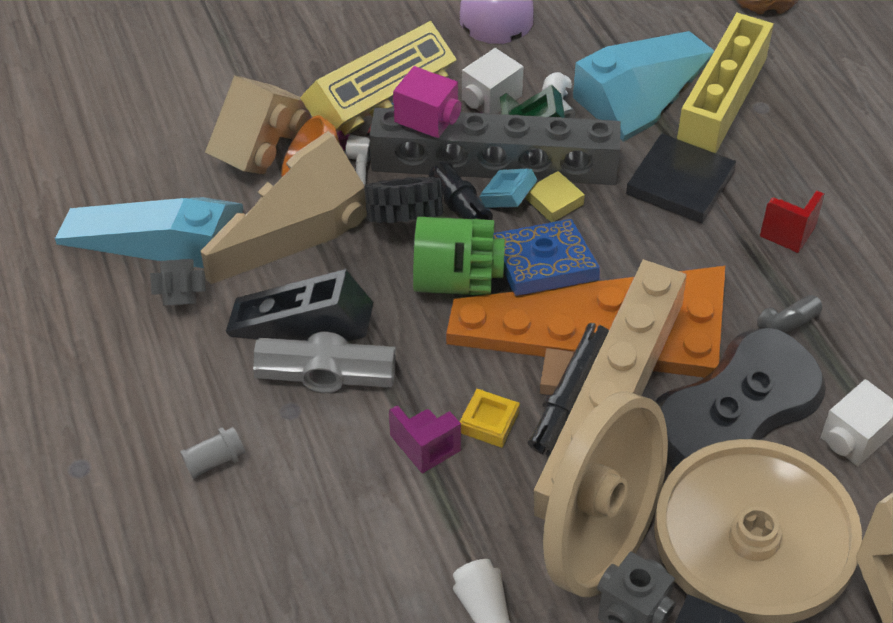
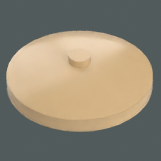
(605, 491)
(758, 530)

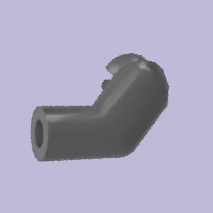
(792, 316)

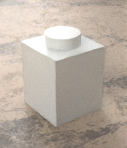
(489, 79)
(859, 423)

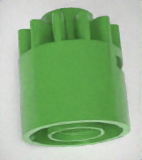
(456, 256)

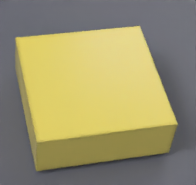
(555, 196)

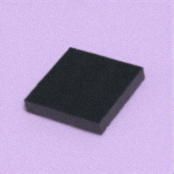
(681, 178)

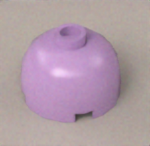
(496, 19)

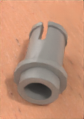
(213, 452)

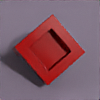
(791, 224)

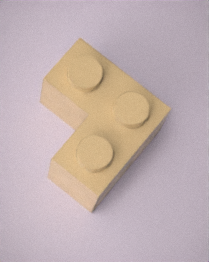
(253, 122)

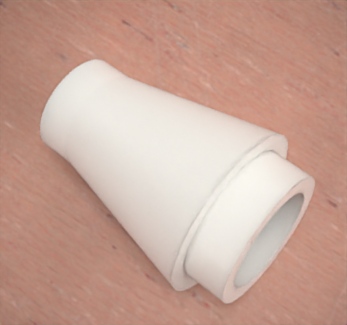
(481, 591)

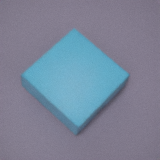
(508, 188)

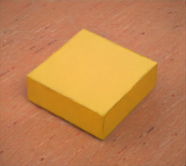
(489, 417)

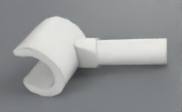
(358, 149)

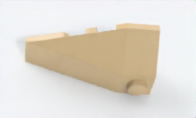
(303, 209)

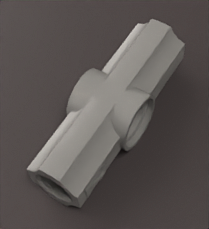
(324, 362)

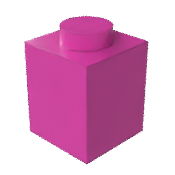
(426, 102)

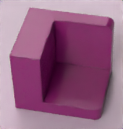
(425, 437)

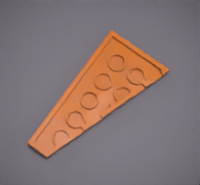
(560, 315)

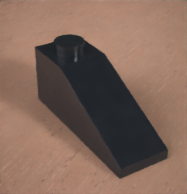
(304, 308)

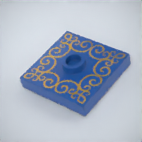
(547, 257)

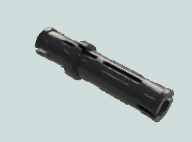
(561, 402)

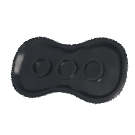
(754, 389)

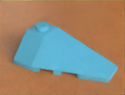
(638, 79)
(150, 228)

